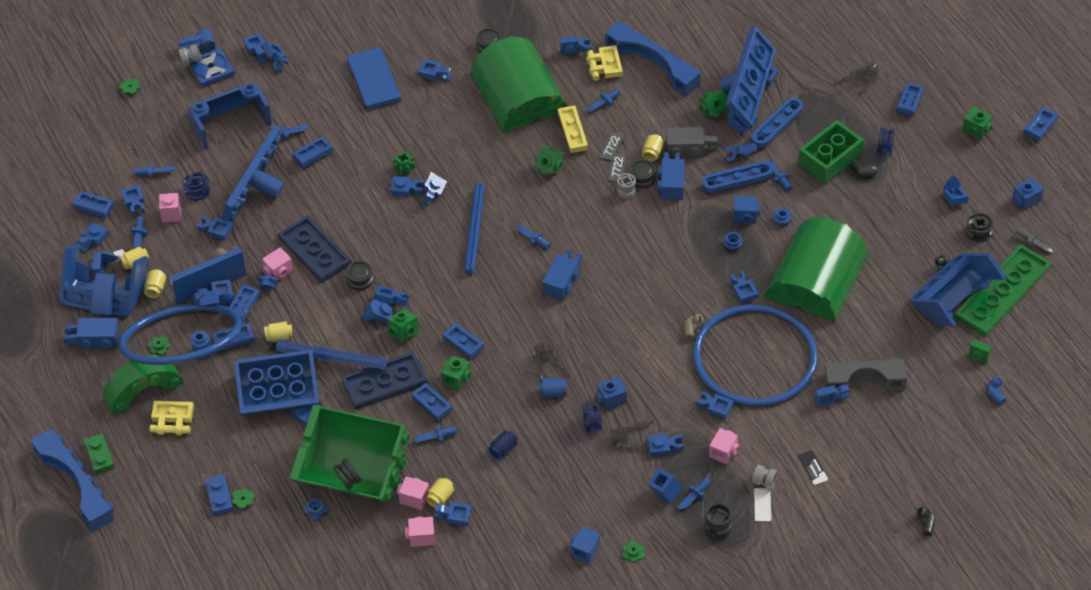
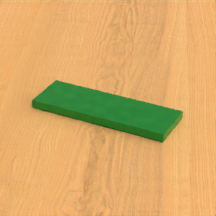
(989, 306)

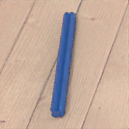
(474, 228)
(334, 355)

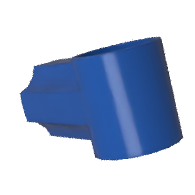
(203, 39)

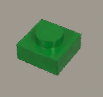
(980, 351)

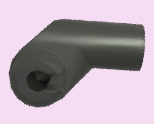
(927, 520)

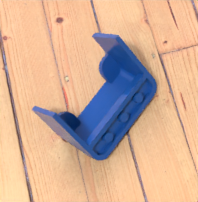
(224, 103)
(953, 284)
(77, 286)

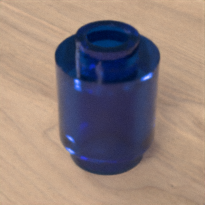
(503, 444)

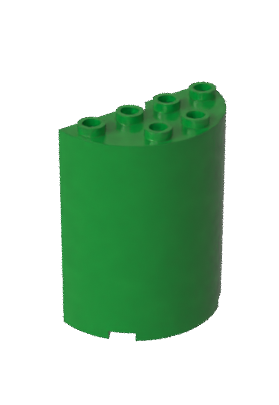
(516, 83)
(819, 268)
(369, 444)

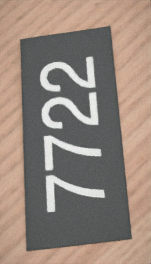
(611, 145)
(617, 166)

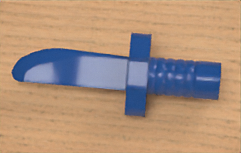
(606, 98)
(284, 132)
(150, 170)
(781, 177)
(138, 231)
(535, 238)
(439, 433)
(696, 491)

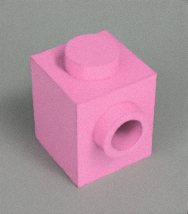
(170, 207)
(277, 264)
(724, 446)
(413, 492)
(420, 531)

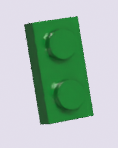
(99, 453)

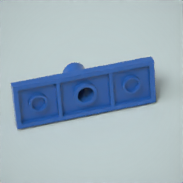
(749, 81)
(255, 177)

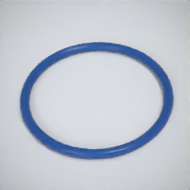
(764, 309)
(184, 357)

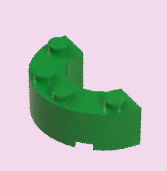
(134, 378)

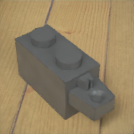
(689, 141)

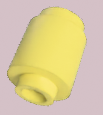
(652, 147)
(131, 256)
(154, 283)
(278, 331)
(439, 492)

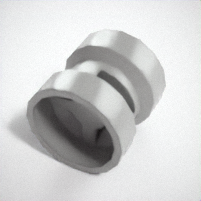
(190, 54)
(626, 186)
(764, 476)

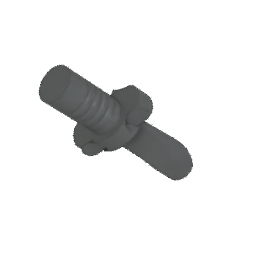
(1031, 238)

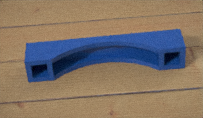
(682, 76)
(53, 453)

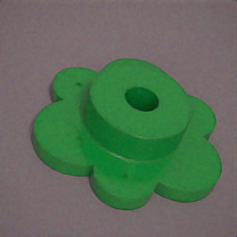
(130, 86)
(159, 345)
(243, 498)
(633, 551)

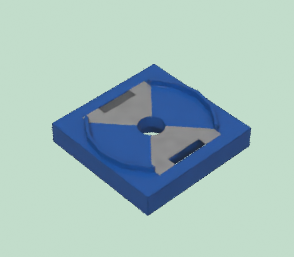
(221, 70)

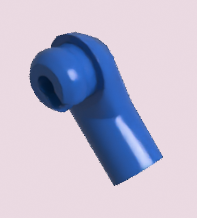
(994, 390)

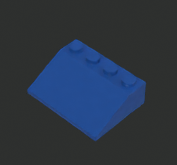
(276, 382)

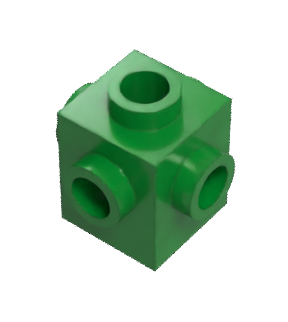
(713, 103)
(977, 123)
(549, 160)
(403, 325)
(456, 372)

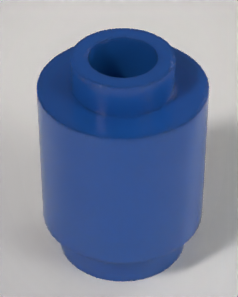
(199, 341)
(552, 387)

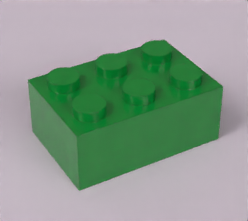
(830, 151)

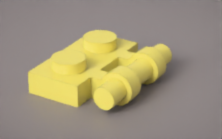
(610, 63)
(171, 412)

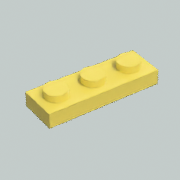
(572, 129)

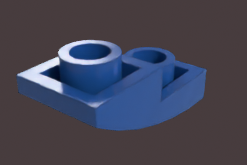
(103, 293)
(204, 297)

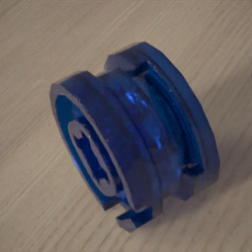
(885, 140)
(196, 186)
(592, 417)

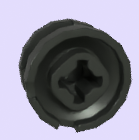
(485, 37)
(644, 173)
(979, 227)
(359, 275)
(349, 473)

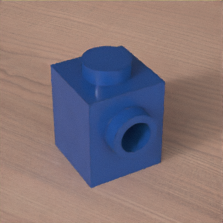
(1027, 194)
(746, 209)
(611, 393)
(664, 486)
(585, 544)

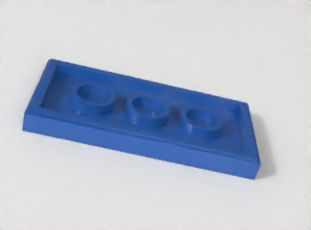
(373, 78)
(220, 268)

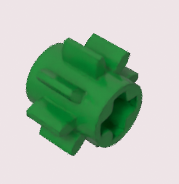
(403, 163)

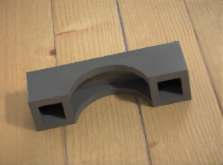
(888, 373)

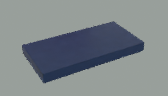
(314, 249)
(375, 384)

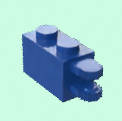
(672, 178)
(561, 275)
(93, 333)

